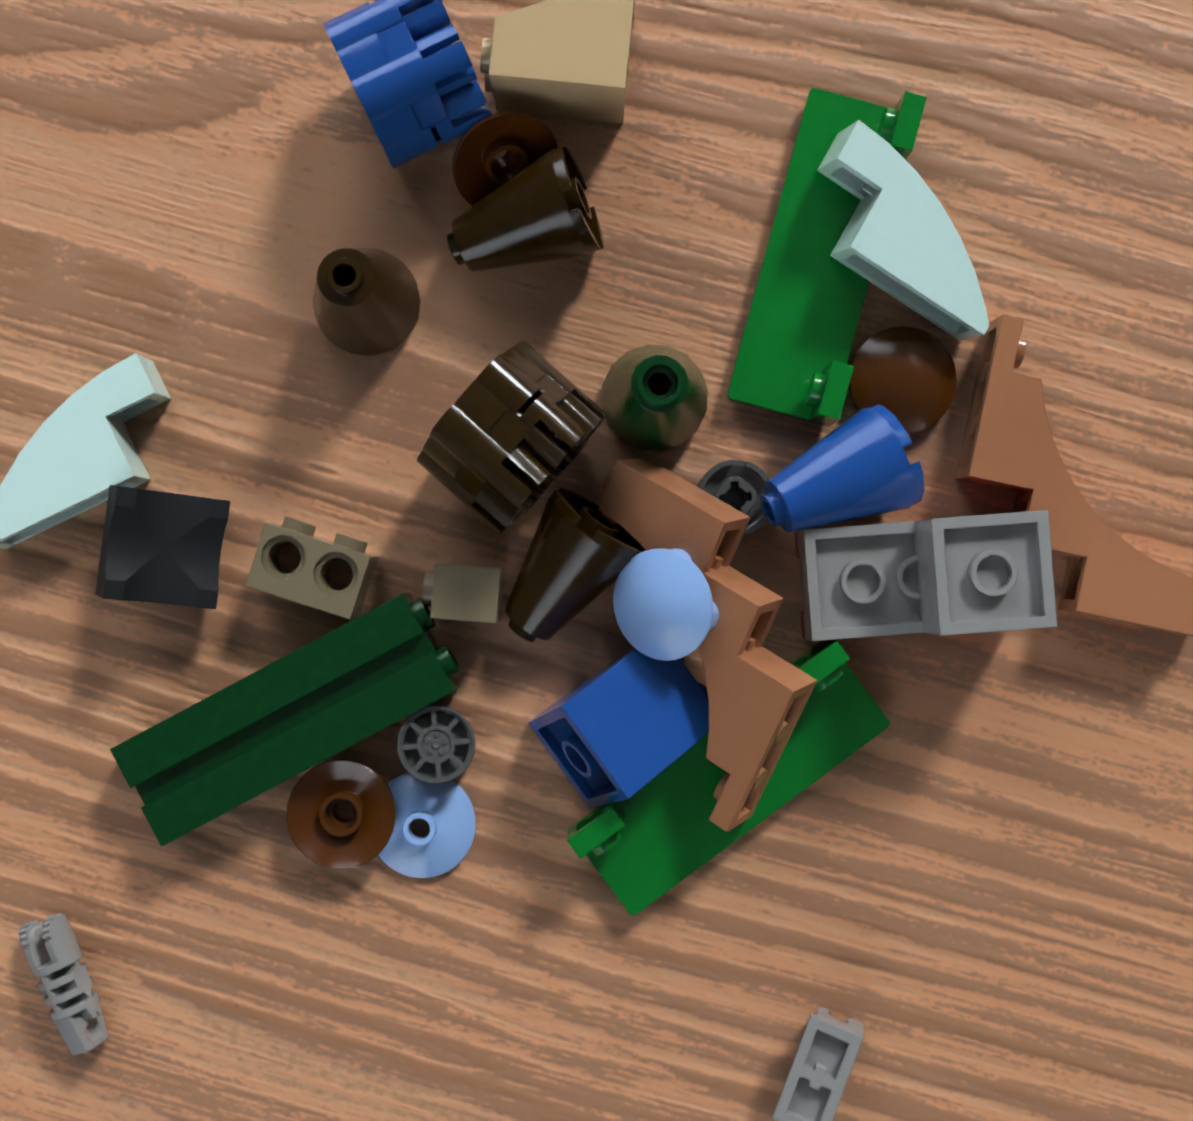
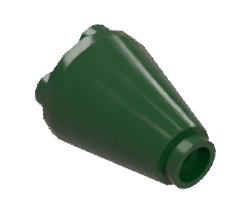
(649, 419)

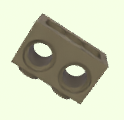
(310, 580)

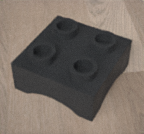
(161, 547)

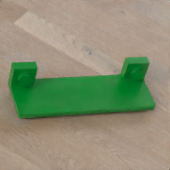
(804, 298)
(665, 827)

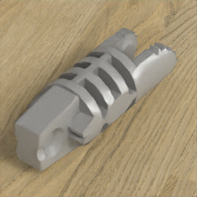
(64, 982)

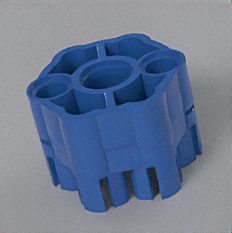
(408, 74)

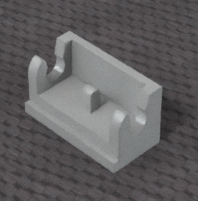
(820, 1068)

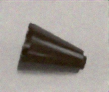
(529, 218)
(365, 300)
(567, 565)

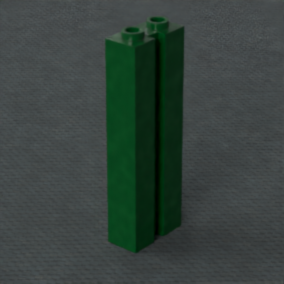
(287, 717)

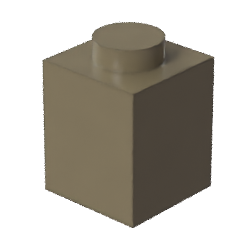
(464, 592)

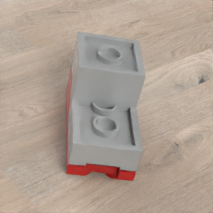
(928, 577)

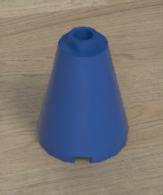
(846, 475)

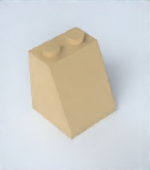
(561, 59)

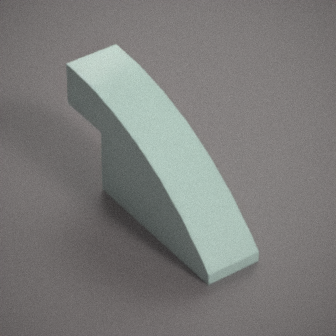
(903, 234)
(80, 452)

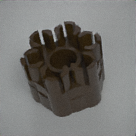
(500, 425)

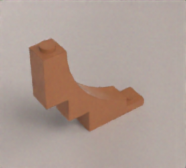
(1013, 450)
(750, 689)

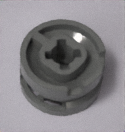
(739, 486)
(436, 744)

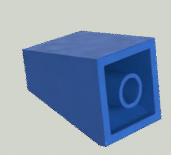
(624, 725)

